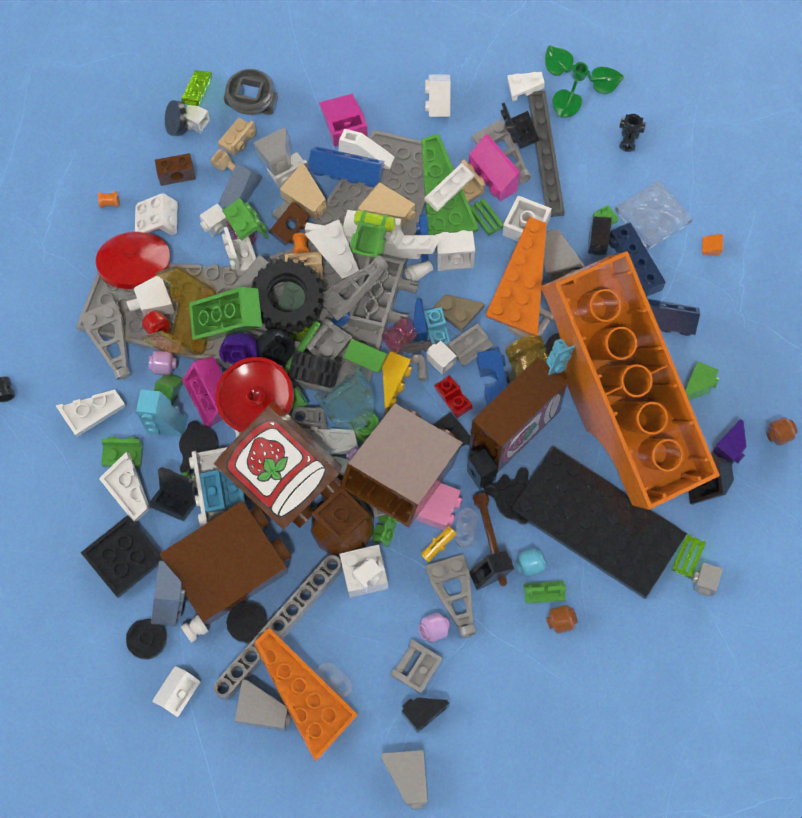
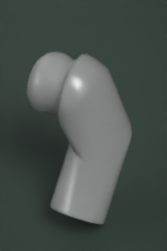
(422, 367)

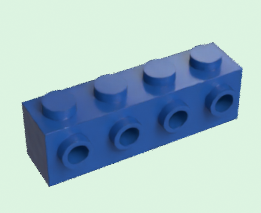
(345, 166)

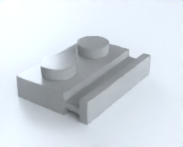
(469, 344)

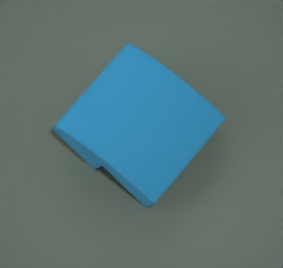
(219, 492)

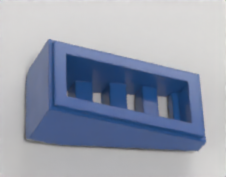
(419, 322)

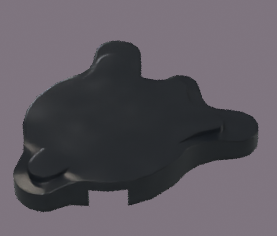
(197, 439)
(507, 493)

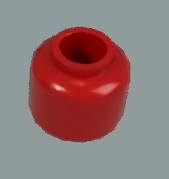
(155, 322)

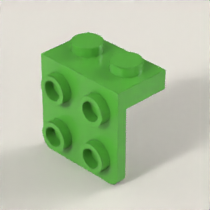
(244, 219)

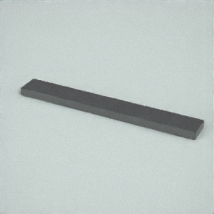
(546, 153)

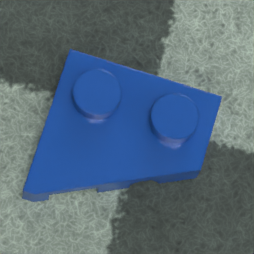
(422, 229)

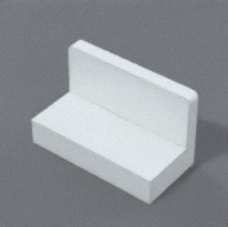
(176, 691)

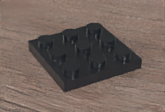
(122, 556)

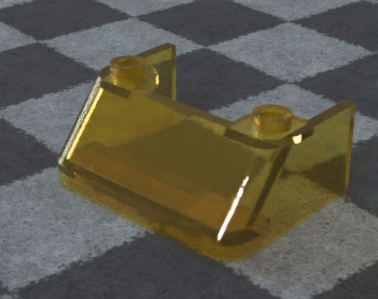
(183, 290)

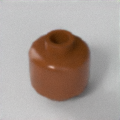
(781, 431)
(562, 619)

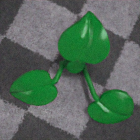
(565, 102)

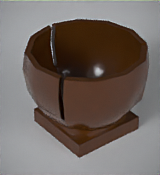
(341, 523)

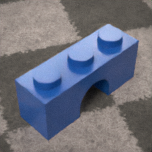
(492, 364)

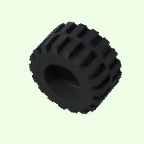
(314, 369)

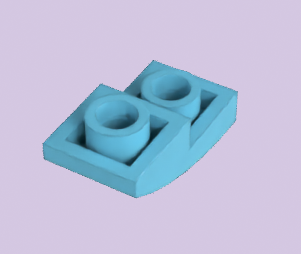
(436, 326)

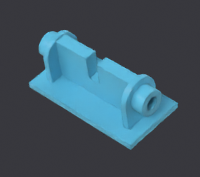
(559, 356)

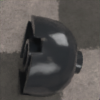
(275, 345)

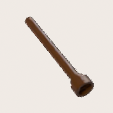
(481, 502)

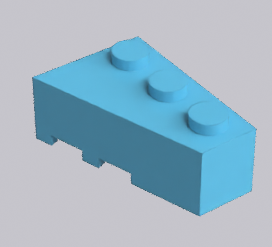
(159, 415)

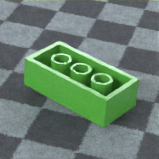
(225, 313)

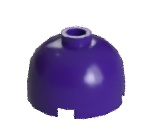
(238, 347)

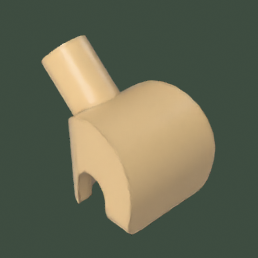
(222, 160)

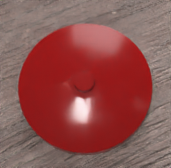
(131, 259)
(249, 388)

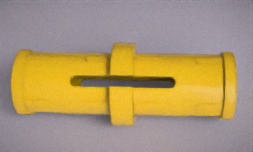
(438, 544)

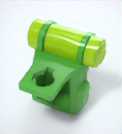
(370, 233)

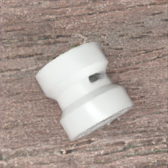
(193, 629)

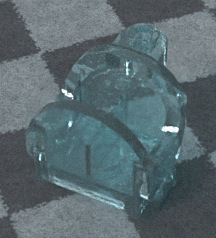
(350, 402)

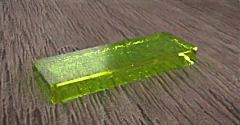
(196, 88)

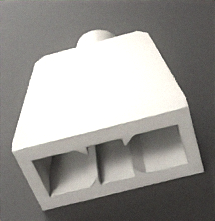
(151, 297)

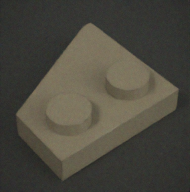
(459, 311)

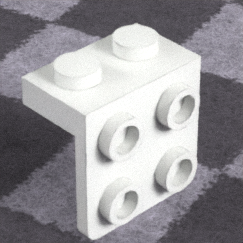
(155, 214)
(239, 252)

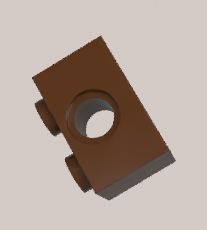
(175, 169)
(294, 214)

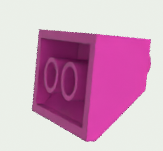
(494, 168)
(201, 385)

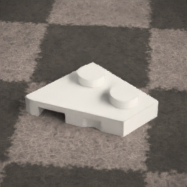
(525, 84)

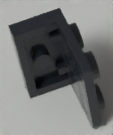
(521, 126)
(175, 494)

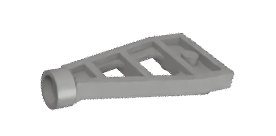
(499, 132)
(336, 304)
(99, 318)
(446, 571)

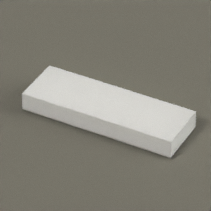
(449, 187)

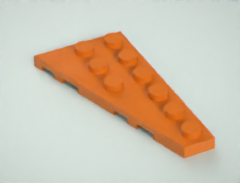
(520, 289)
(310, 701)

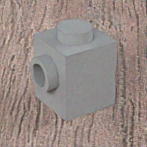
(707, 579)

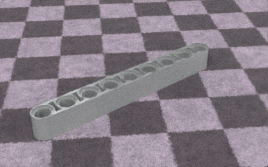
(280, 617)

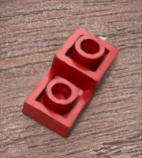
(453, 397)

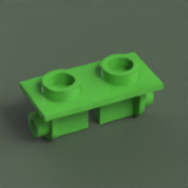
(384, 532)
(544, 592)

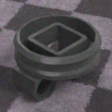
(266, 97)

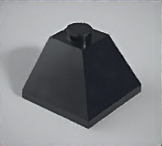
(716, 487)

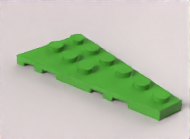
(456, 213)

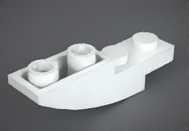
(409, 245)

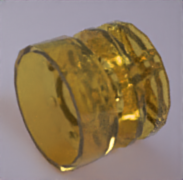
(525, 351)

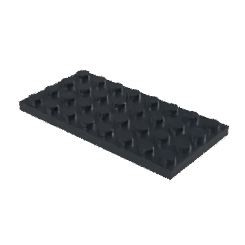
(598, 523)

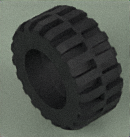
(297, 274)

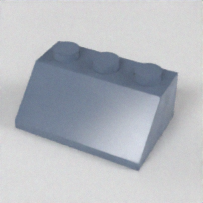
(167, 597)

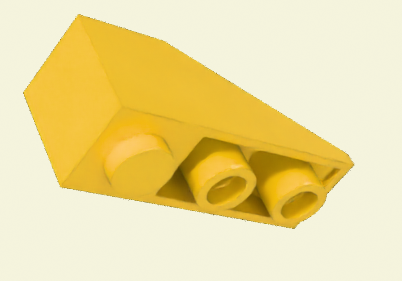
(394, 373)

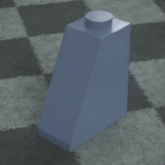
(240, 185)

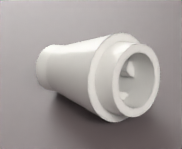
(418, 271)

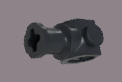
(629, 132)

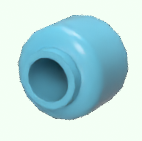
(531, 562)

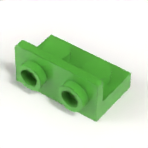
(115, 448)

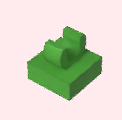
(606, 211)

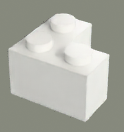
(439, 95)

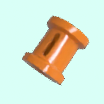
(108, 199)
(300, 243)

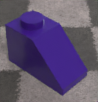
(732, 444)

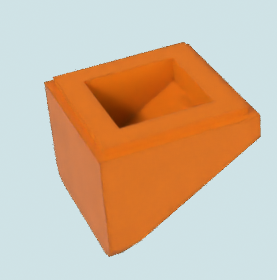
(712, 245)

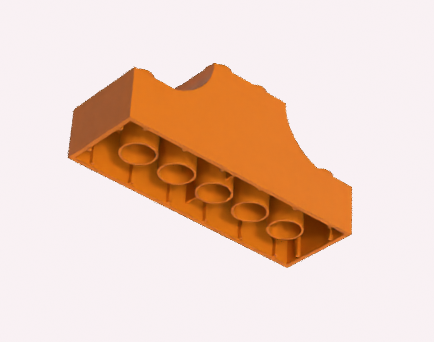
(628, 382)

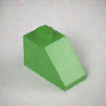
(701, 381)

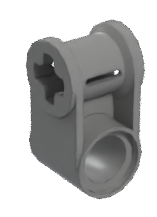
(311, 417)

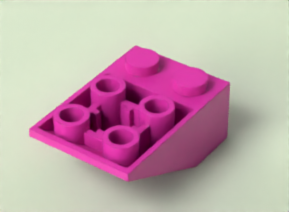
(343, 114)

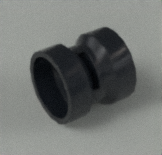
(6, 392)

